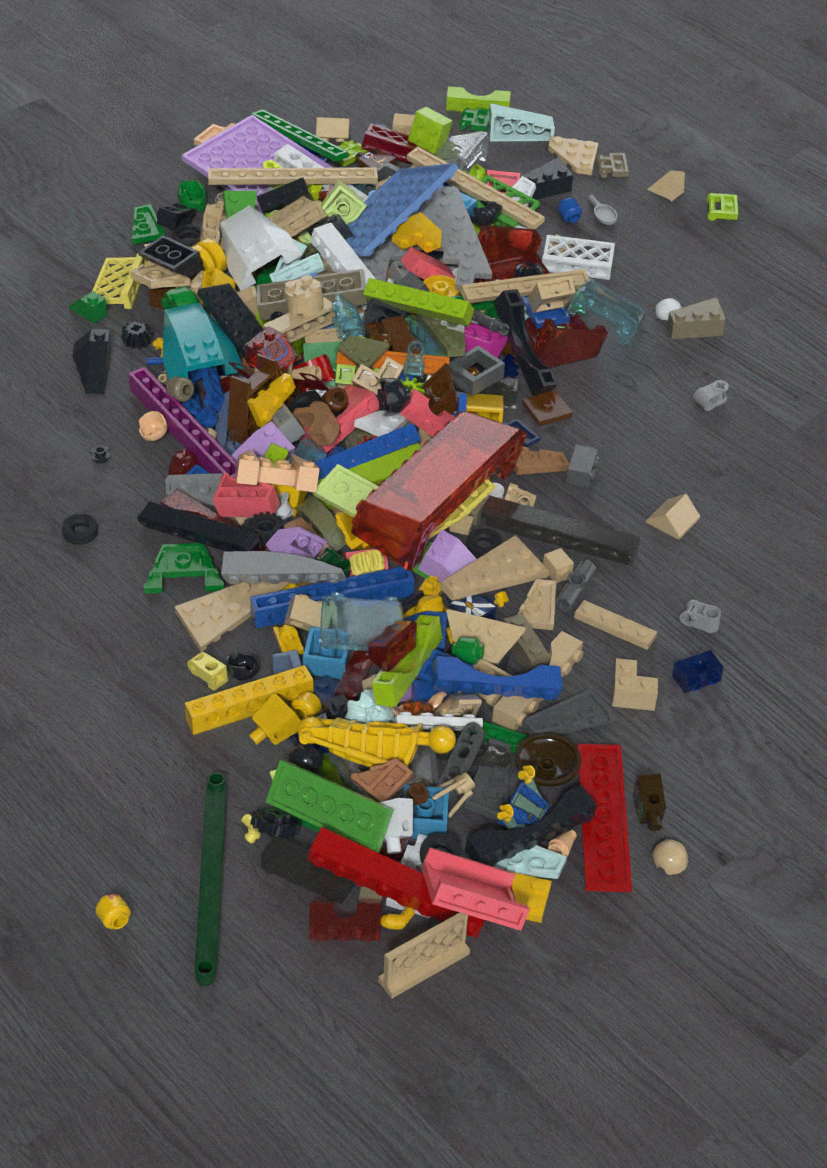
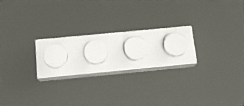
(430, 722)

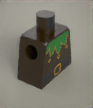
(650, 800)

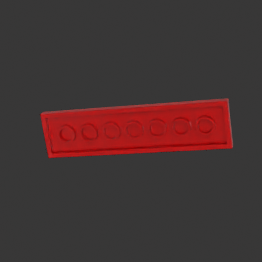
(606, 835)

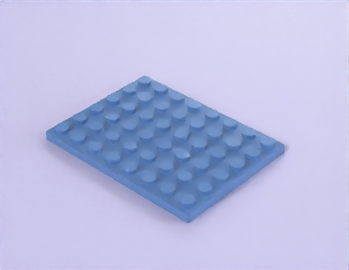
(394, 203)

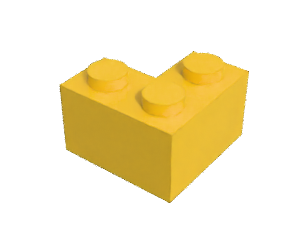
(418, 231)

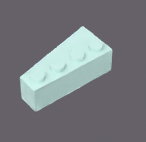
(518, 125)

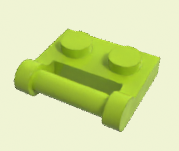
(728, 206)

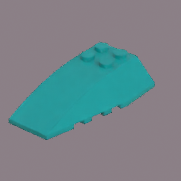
(195, 342)

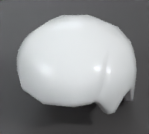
(665, 306)

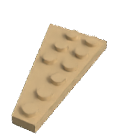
(499, 568)
(220, 611)

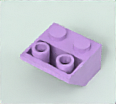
(296, 542)

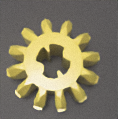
(367, 562)

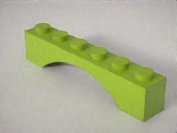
(392, 685)

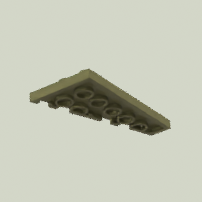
(447, 335)

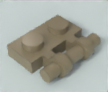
(614, 164)

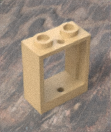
(554, 292)

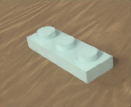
(303, 267)

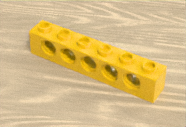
(245, 699)

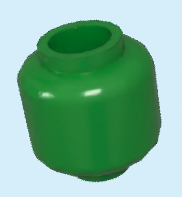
(468, 649)

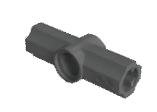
(575, 585)

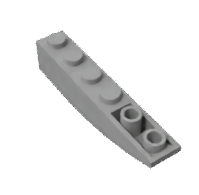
(276, 568)

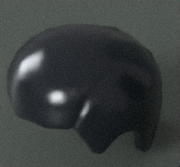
(242, 666)
(306, 757)

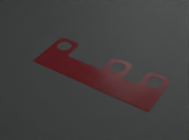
(307, 383)

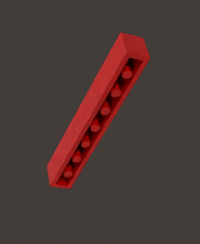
(381, 875)

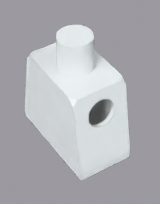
(400, 824)

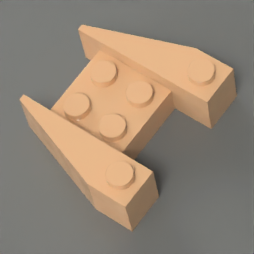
(299, 473)

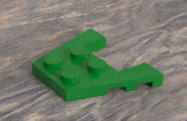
(183, 561)

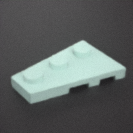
(535, 863)

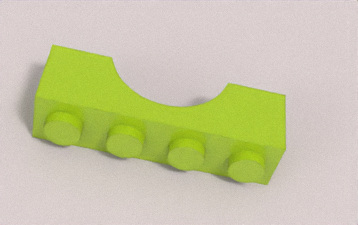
(459, 99)

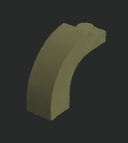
(322, 520)

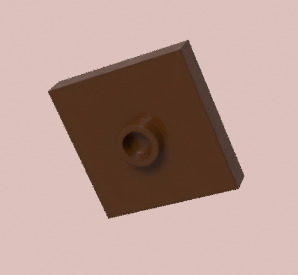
(547, 408)

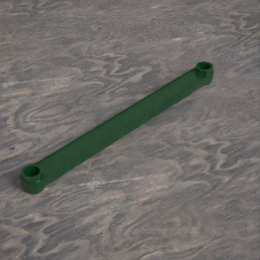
(210, 880)

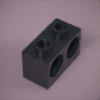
(174, 215)

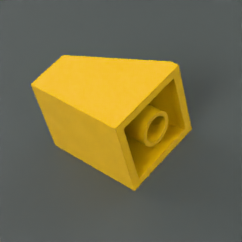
(486, 405)

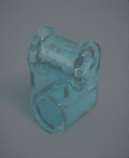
(415, 364)
(308, 450)

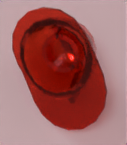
(182, 462)

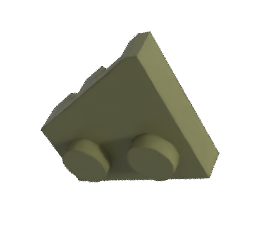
(363, 350)

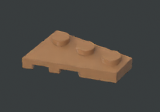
(540, 462)

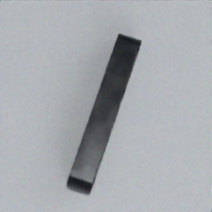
(197, 528)

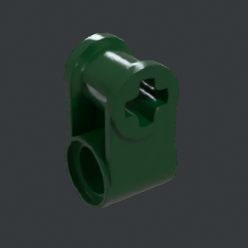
(331, 557)

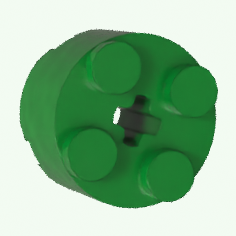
(178, 297)

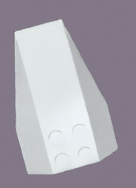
(252, 242)

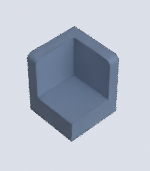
(285, 661)

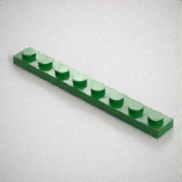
(302, 136)

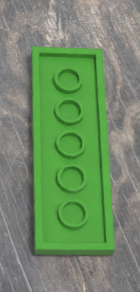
(329, 805)

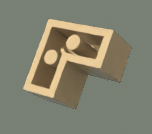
(368, 379)
(633, 690)

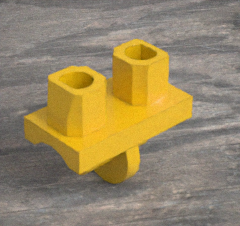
(288, 639)

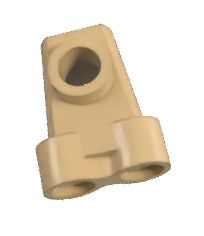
(516, 495)

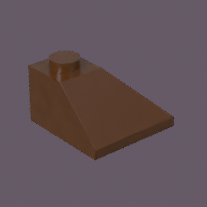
(441, 391)

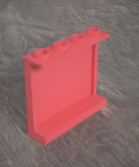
(472, 888)

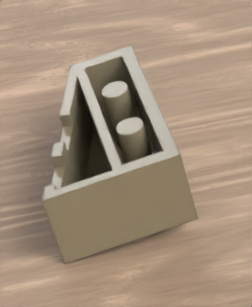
(697, 320)

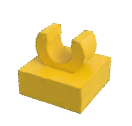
(431, 586)

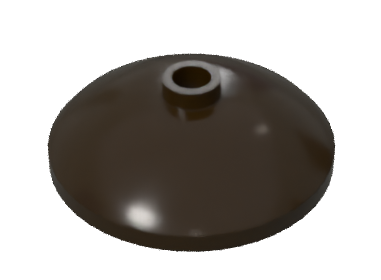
(552, 756)

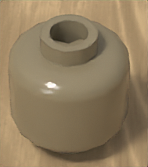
(180, 388)

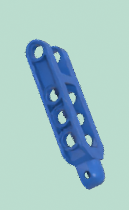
(213, 398)

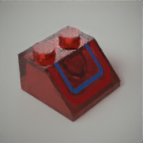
(270, 344)
(393, 644)

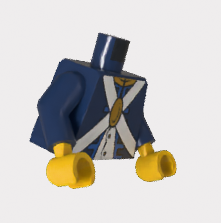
(479, 605)

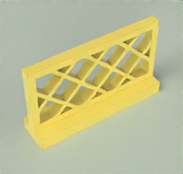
(128, 291)

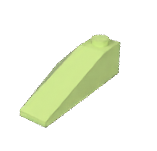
(340, 201)

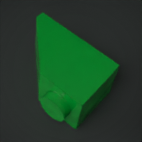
(90, 307)

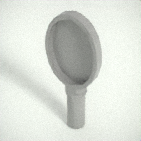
(603, 212)

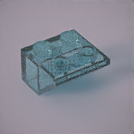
(346, 319)

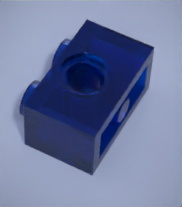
(697, 671)

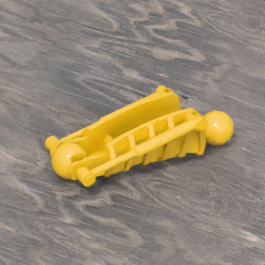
(375, 741)

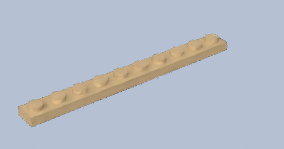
(283, 176)
(481, 190)

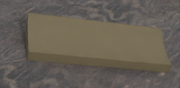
(348, 284)

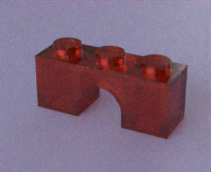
(328, 926)

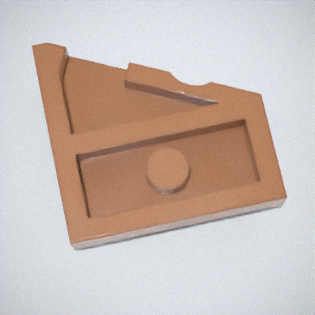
(383, 780)

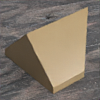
(669, 185)

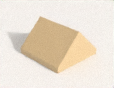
(675, 516)

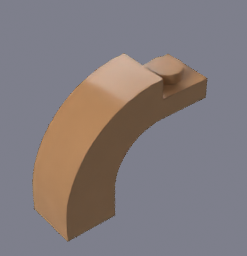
(321, 420)

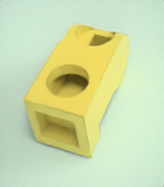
(209, 670)

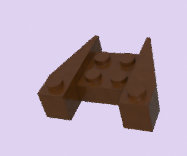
(240, 418)

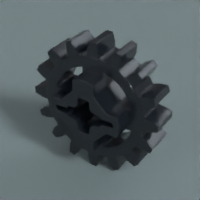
(275, 822)

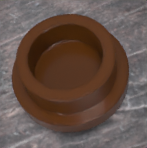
(418, 793)

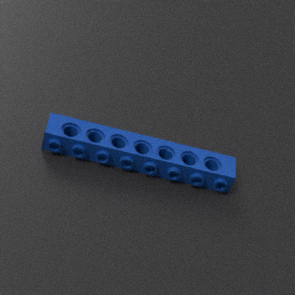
(272, 607)

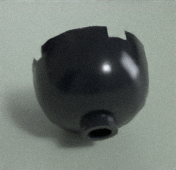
(392, 396)

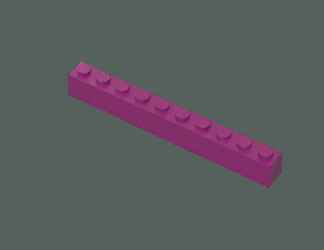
(181, 423)

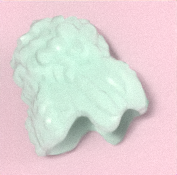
(367, 711)

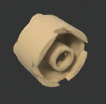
(304, 296)

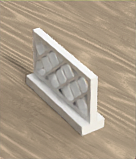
(593, 267)

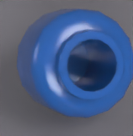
(570, 210)

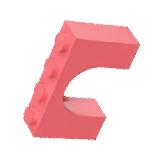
(360, 403)

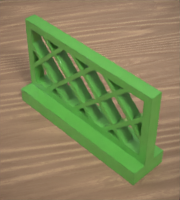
(503, 220)

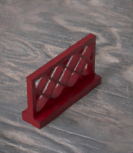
(393, 146)

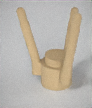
(461, 784)

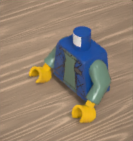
(525, 805)

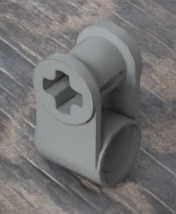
(711, 395)
(702, 616)

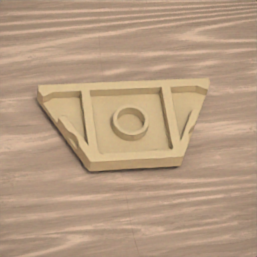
(157, 276)
(496, 635)

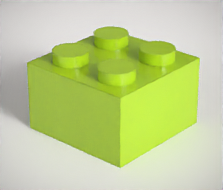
(430, 130)

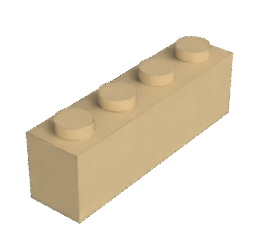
(298, 326)

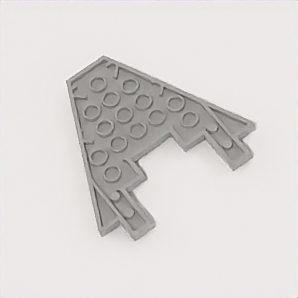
(457, 240)

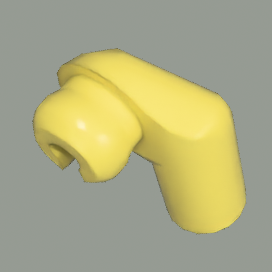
(253, 833)

